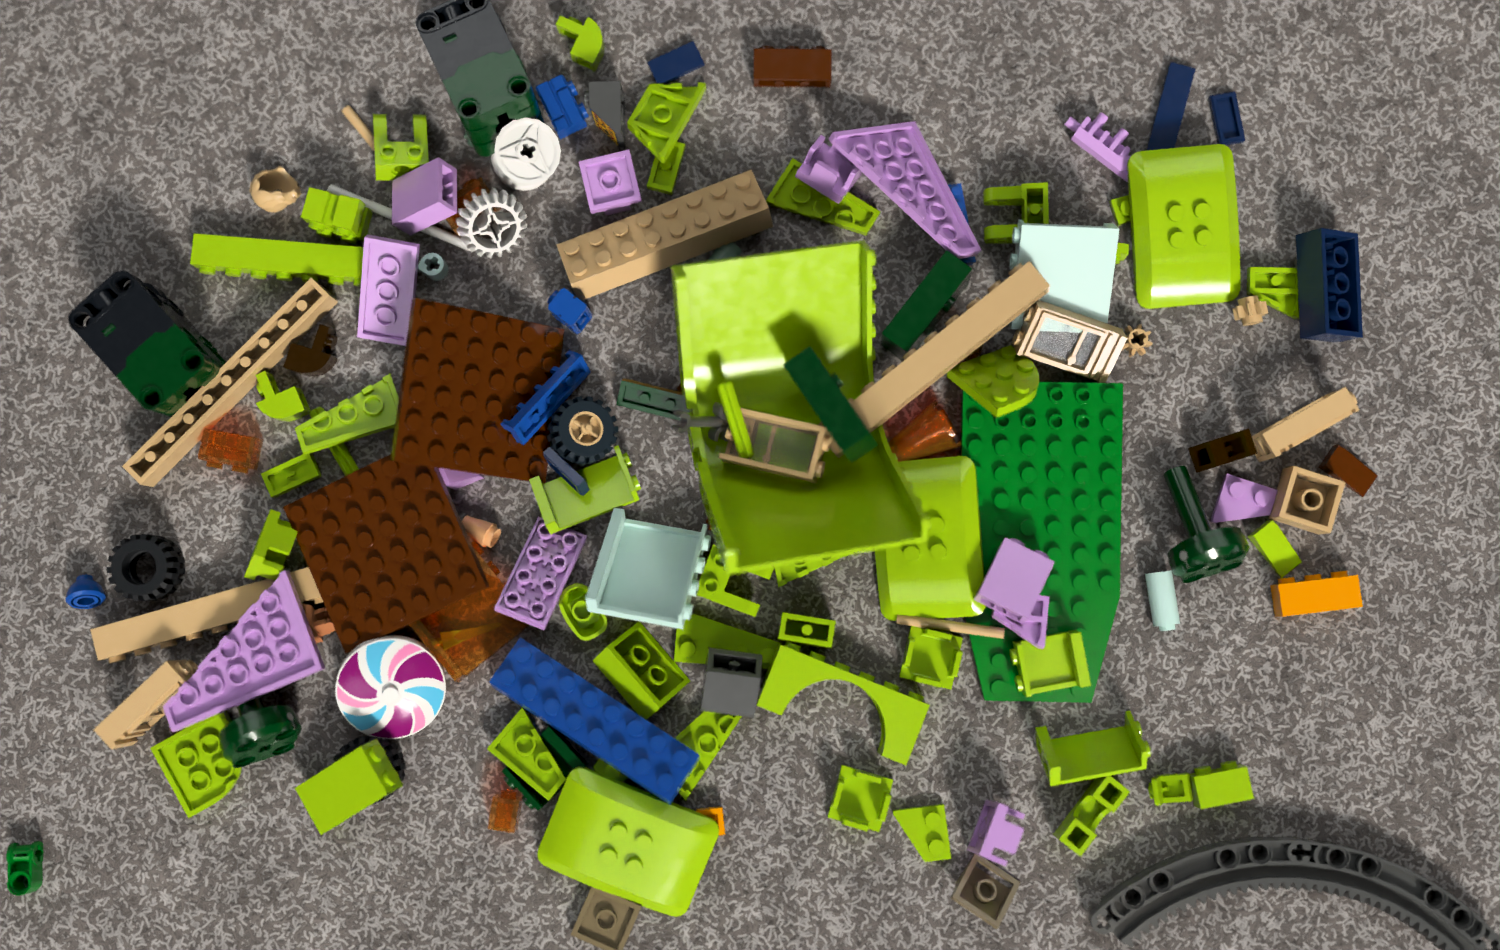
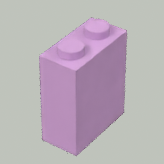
(424, 196)
(1014, 580)

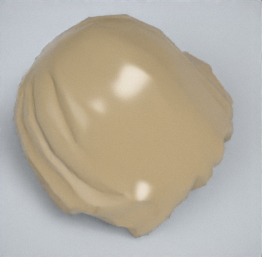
(272, 180)

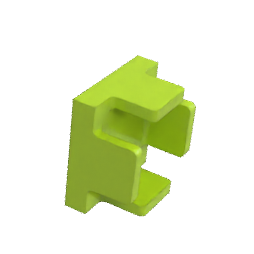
(271, 548)
(931, 657)
(860, 799)

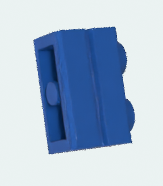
(561, 106)
(569, 310)

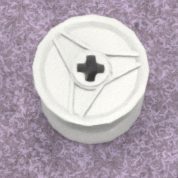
(532, 138)

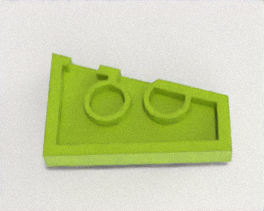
(527, 756)

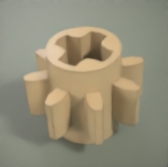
(1250, 310)
(1137, 347)

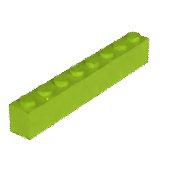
(277, 258)

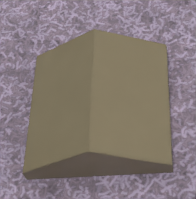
(983, 893)

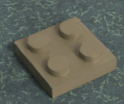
(605, 920)

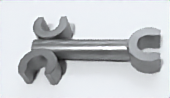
(717, 423)

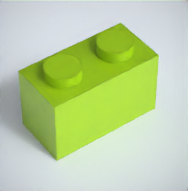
(806, 630)
(1220, 785)

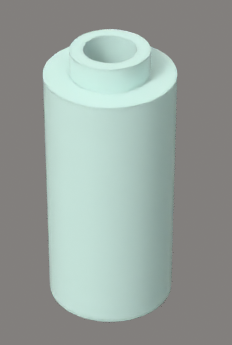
(1162, 600)

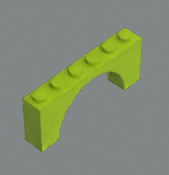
(899, 713)

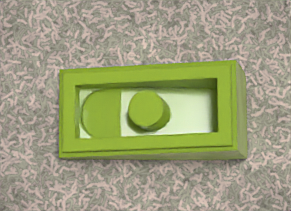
(1275, 548)

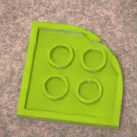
(998, 380)
(196, 764)

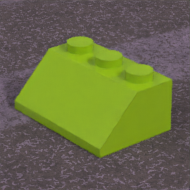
(641, 670)

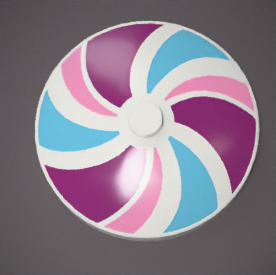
(390, 687)

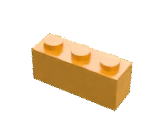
(1316, 594)

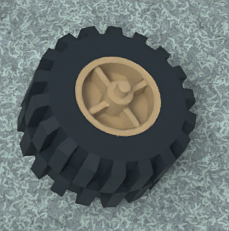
(582, 430)

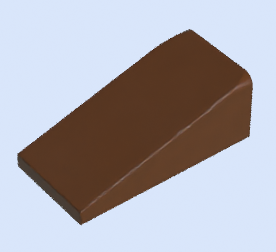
(1347, 468)

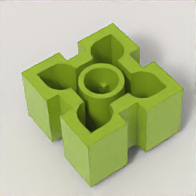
(336, 215)

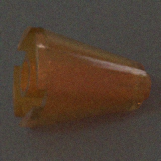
(925, 435)

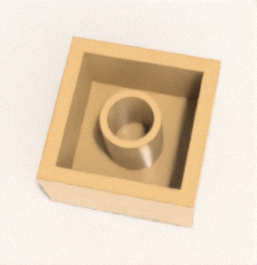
(1307, 500)

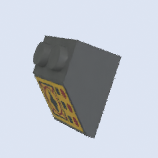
(607, 107)

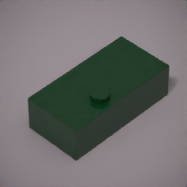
(926, 305)
(830, 404)

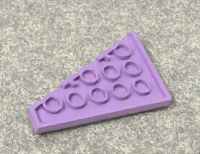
(906, 171)
(258, 656)

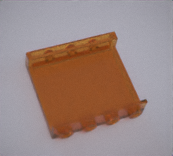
(471, 628)

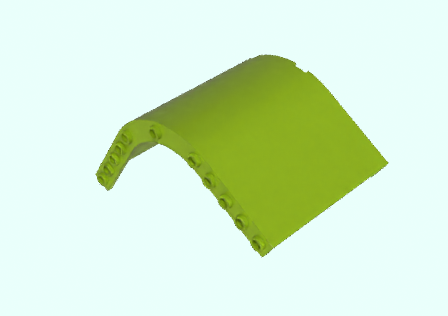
(740, 326)

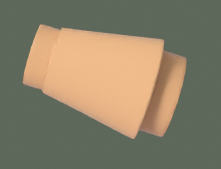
(482, 531)

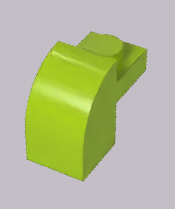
(588, 44)
(280, 405)

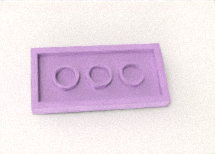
(387, 289)

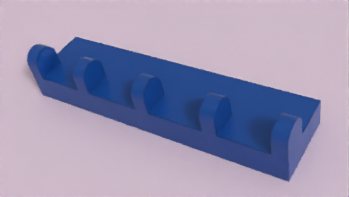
(547, 398)

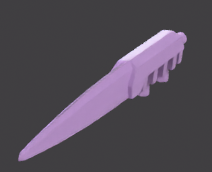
(1101, 144)

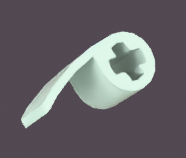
(434, 274)

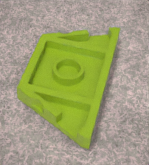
(664, 115)

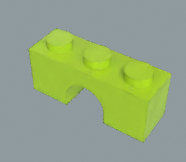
(1099, 799)

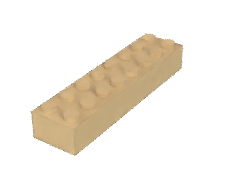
(665, 235)

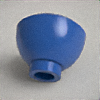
(85, 593)

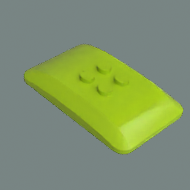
(1184, 226)
(948, 569)
(627, 842)

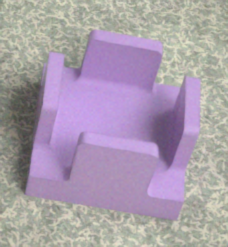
(828, 171)
(610, 182)
(995, 832)

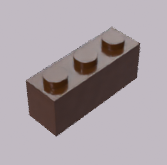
(792, 67)

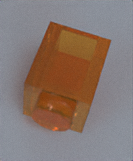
(505, 812)

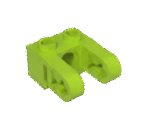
(399, 158)
(1031, 198)
(714, 581)

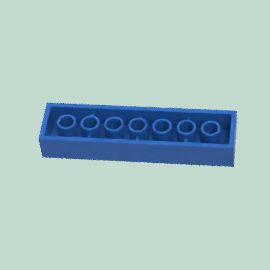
(595, 720)

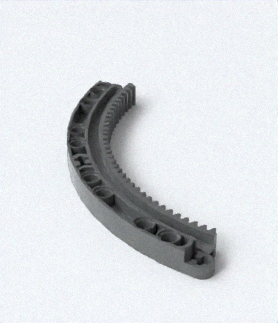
(1202, 874)

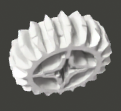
(511, 221)

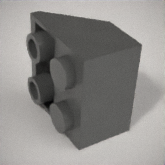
(731, 682)

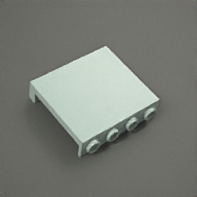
(1073, 261)
(647, 571)

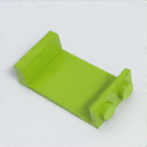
(609, 489)
(1093, 753)
(348, 786)

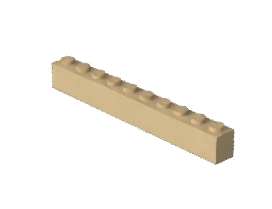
(948, 348)
(230, 384)
(189, 619)

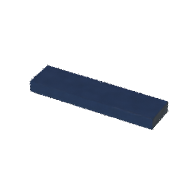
(1171, 107)

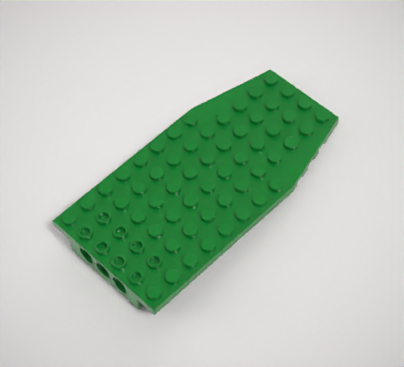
(1057, 487)

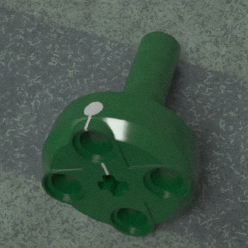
(1205, 550)
(259, 733)

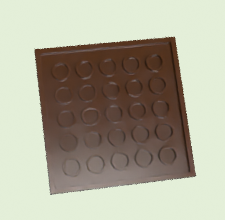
(465, 378)
(385, 548)

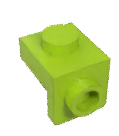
(1170, 788)

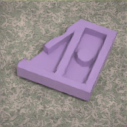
(1242, 500)
(1034, 628)

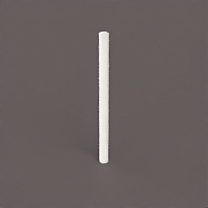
(387, 212)

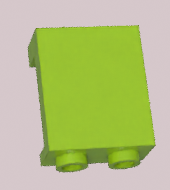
(1053, 667)

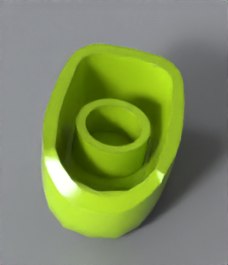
(574, 610)

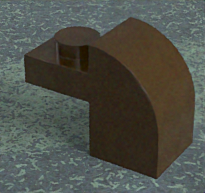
(313, 360)
(1222, 450)

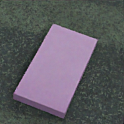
(540, 574)

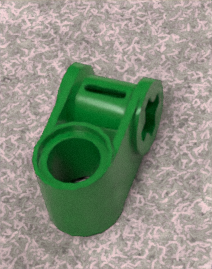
(24, 865)

